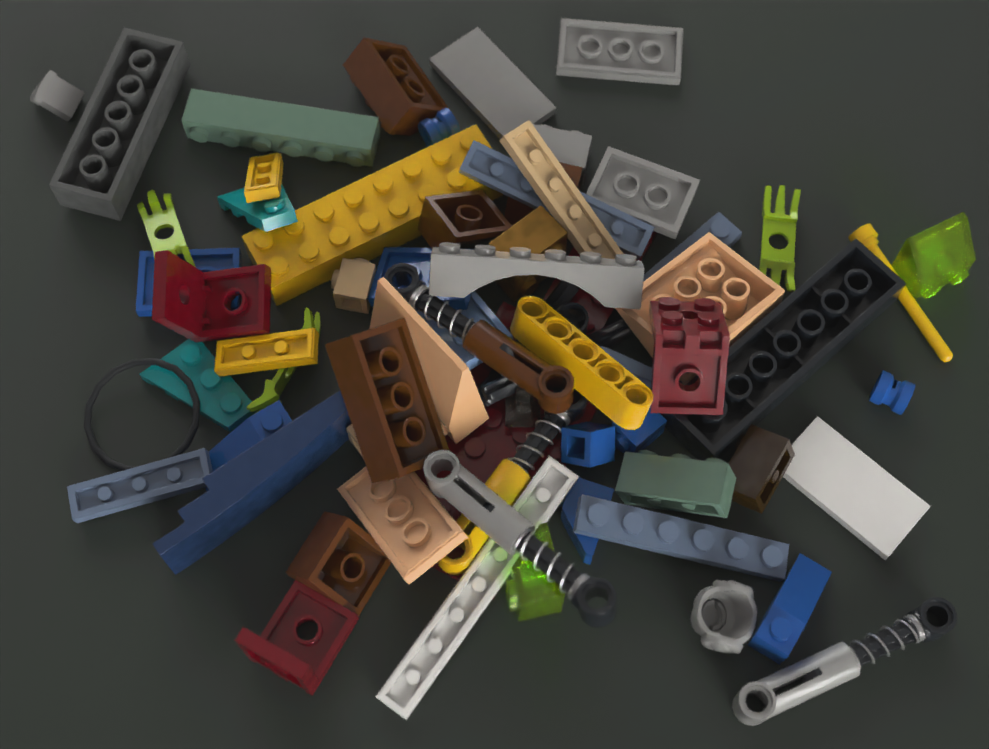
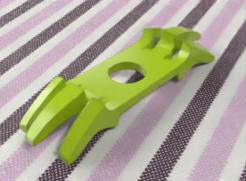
(163, 219)
(782, 225)
(275, 387)

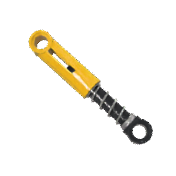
(513, 477)

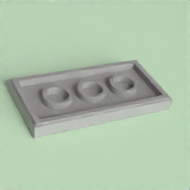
(620, 51)
(491, 84)

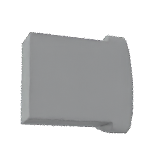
(57, 96)

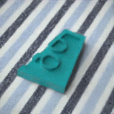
(262, 214)
(219, 397)

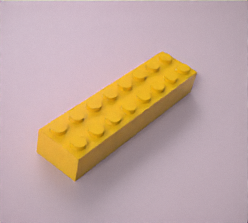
(362, 217)

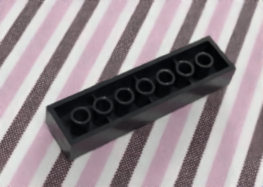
(791, 346)

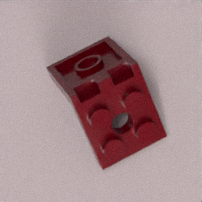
(200, 302)
(688, 340)
(288, 655)

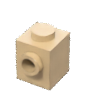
(353, 284)

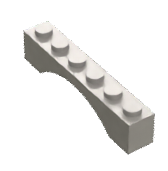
(462, 271)

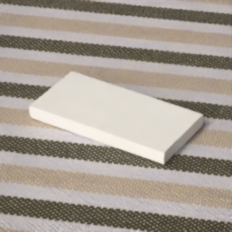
(853, 488)

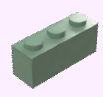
(676, 483)

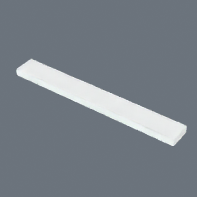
(471, 596)

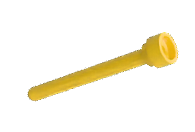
(868, 237)

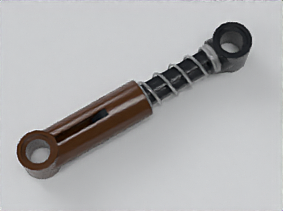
(488, 343)

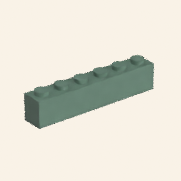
(281, 127)

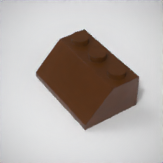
(393, 85)

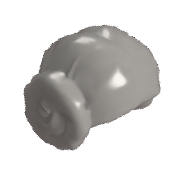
(724, 616)

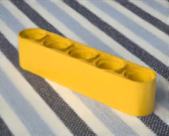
(594, 371)

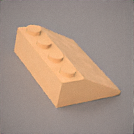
(710, 272)
(446, 375)

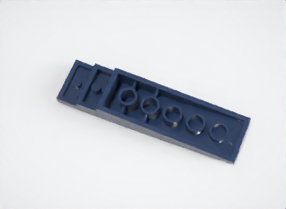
(255, 482)

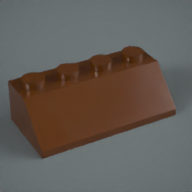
(387, 399)

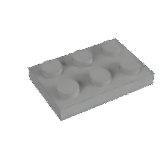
(644, 190)

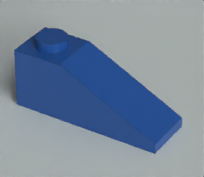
(249, 433)
(790, 609)

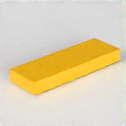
(264, 177)
(266, 352)

